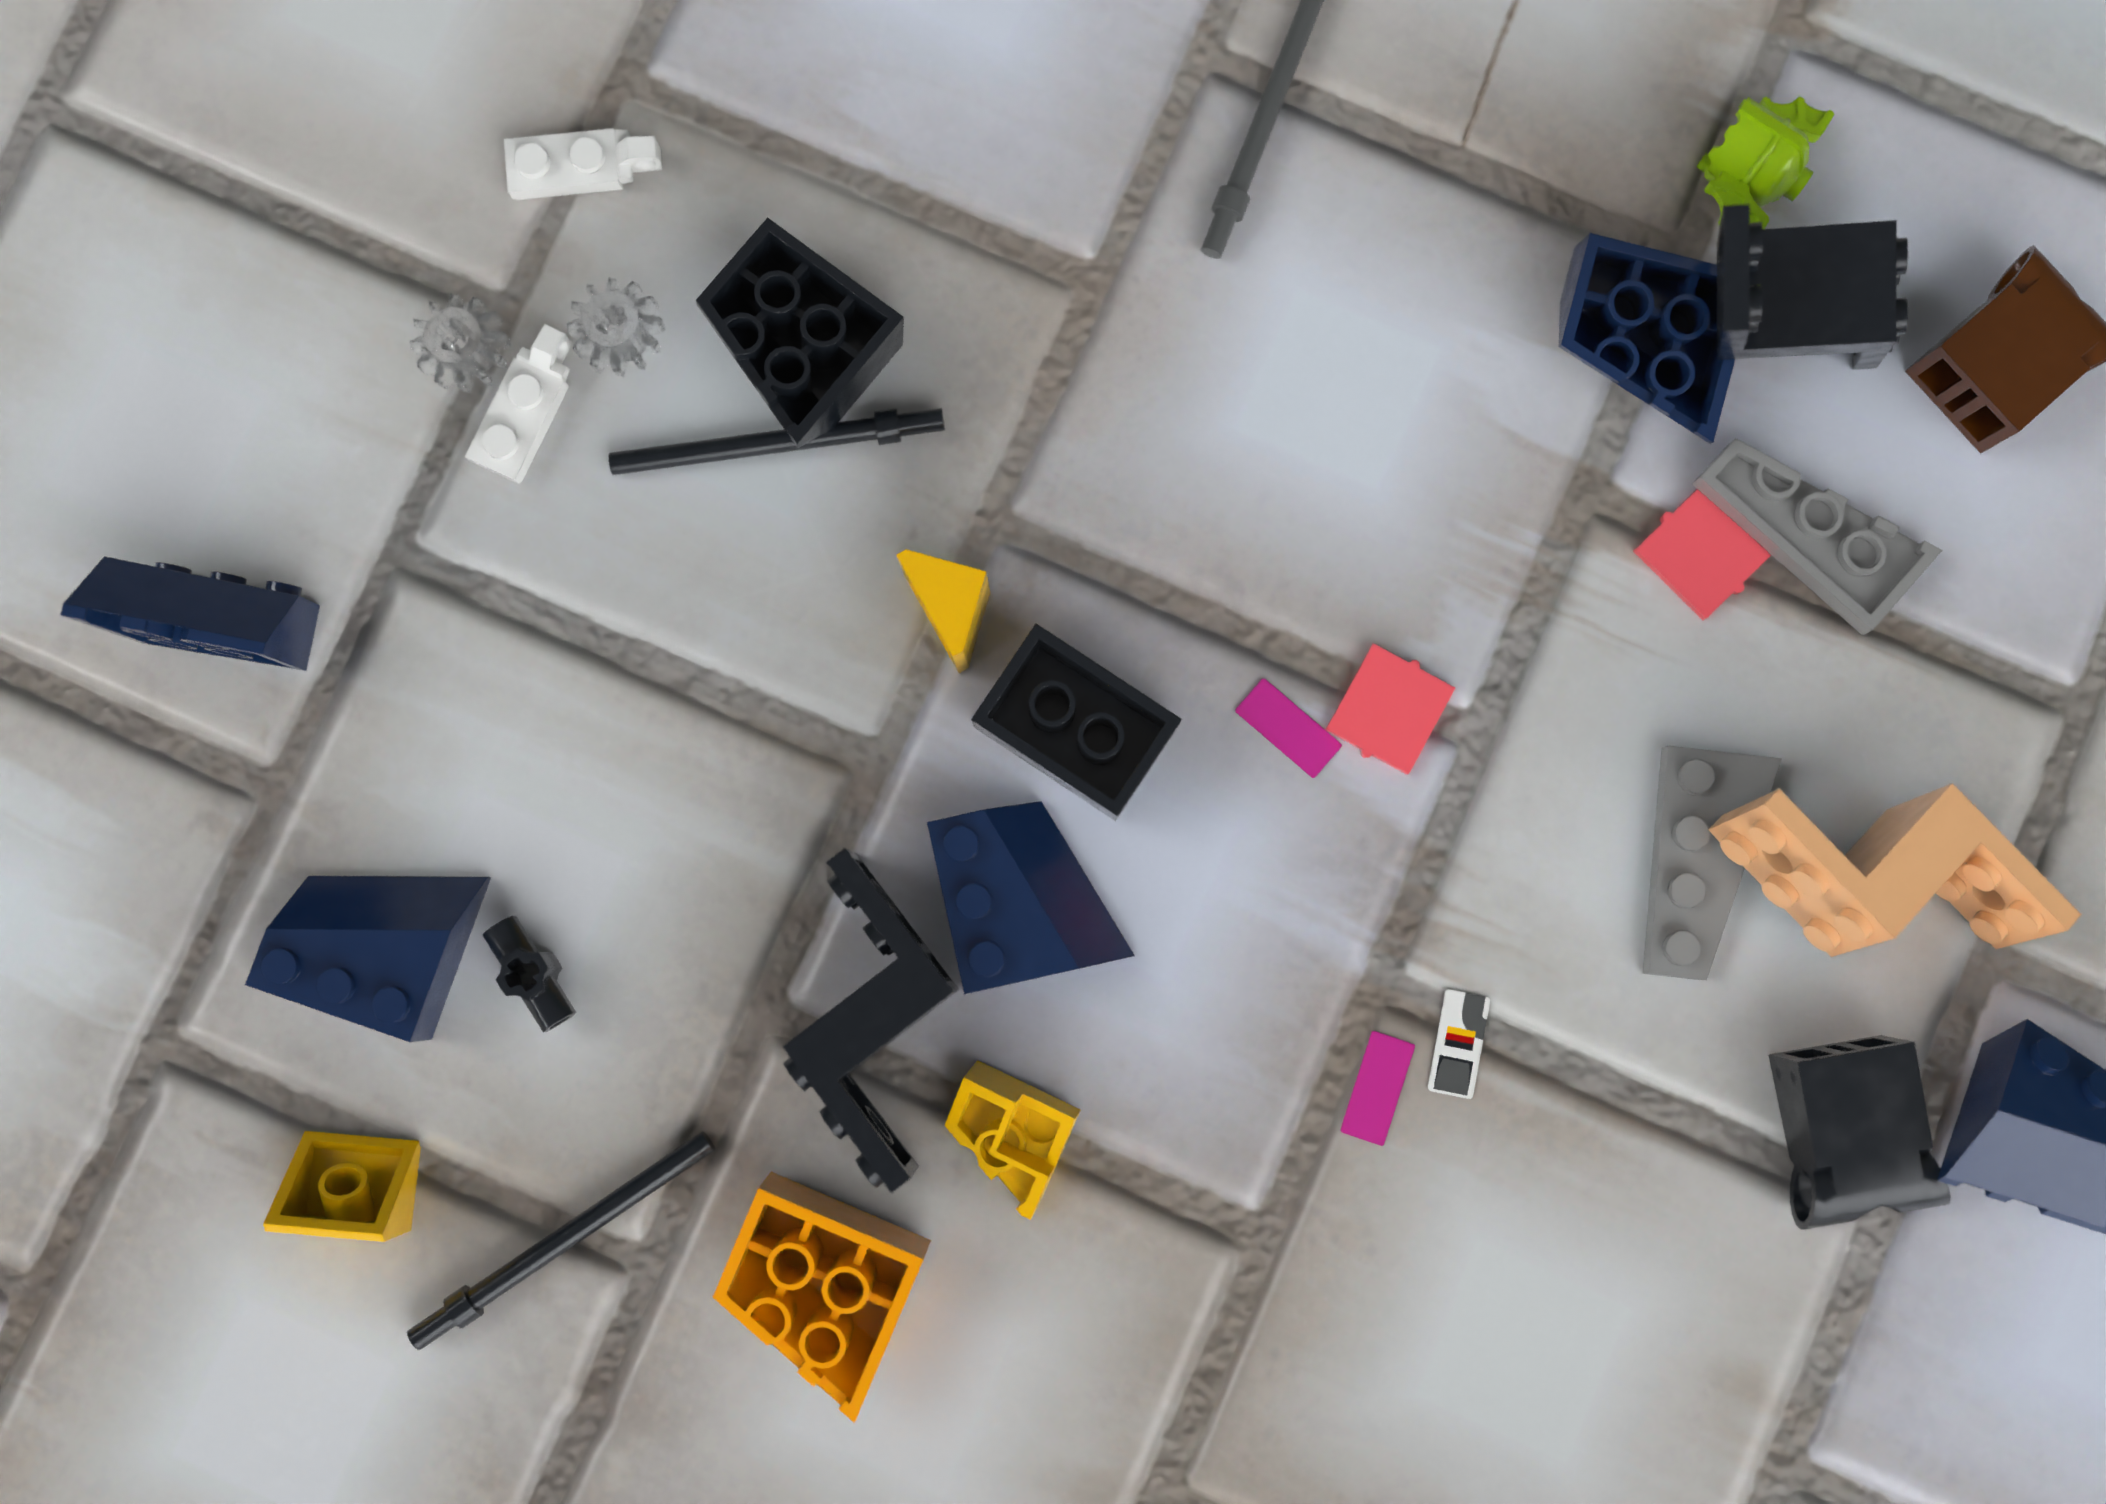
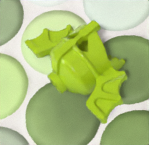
(1764, 155)

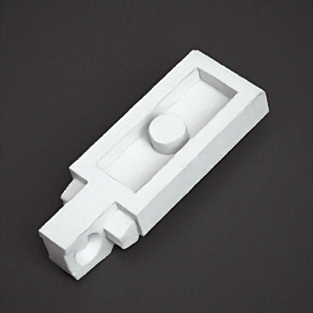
(577, 162)
(523, 407)

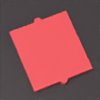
(1701, 554)
(1390, 709)

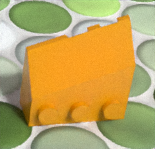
(820, 1284)

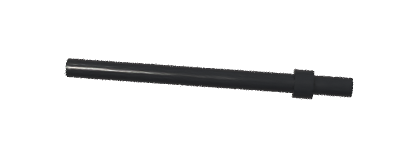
(885, 426)
(467, 1303)

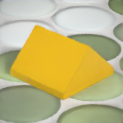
(951, 598)
(347, 1188)

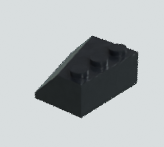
(800, 330)

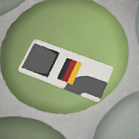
(1459, 1044)

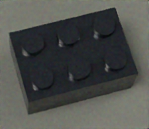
(1075, 722)

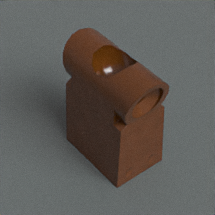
(2012, 353)

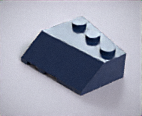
(1648, 327)
(197, 613)
(1018, 898)
(371, 948)
(2034, 1127)

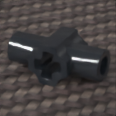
(513, 949)

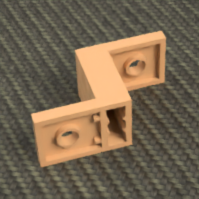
(1893, 871)

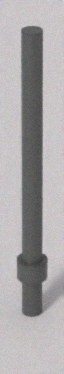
(1232, 198)

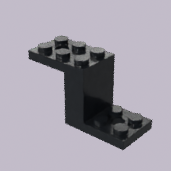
(1809, 289)
(867, 1023)

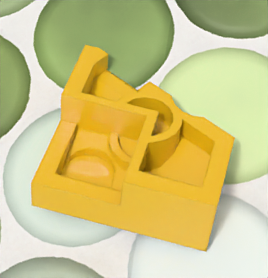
(1011, 1131)

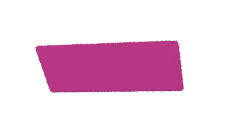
(1288, 728)
(1377, 1088)

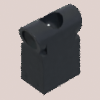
(1856, 1130)

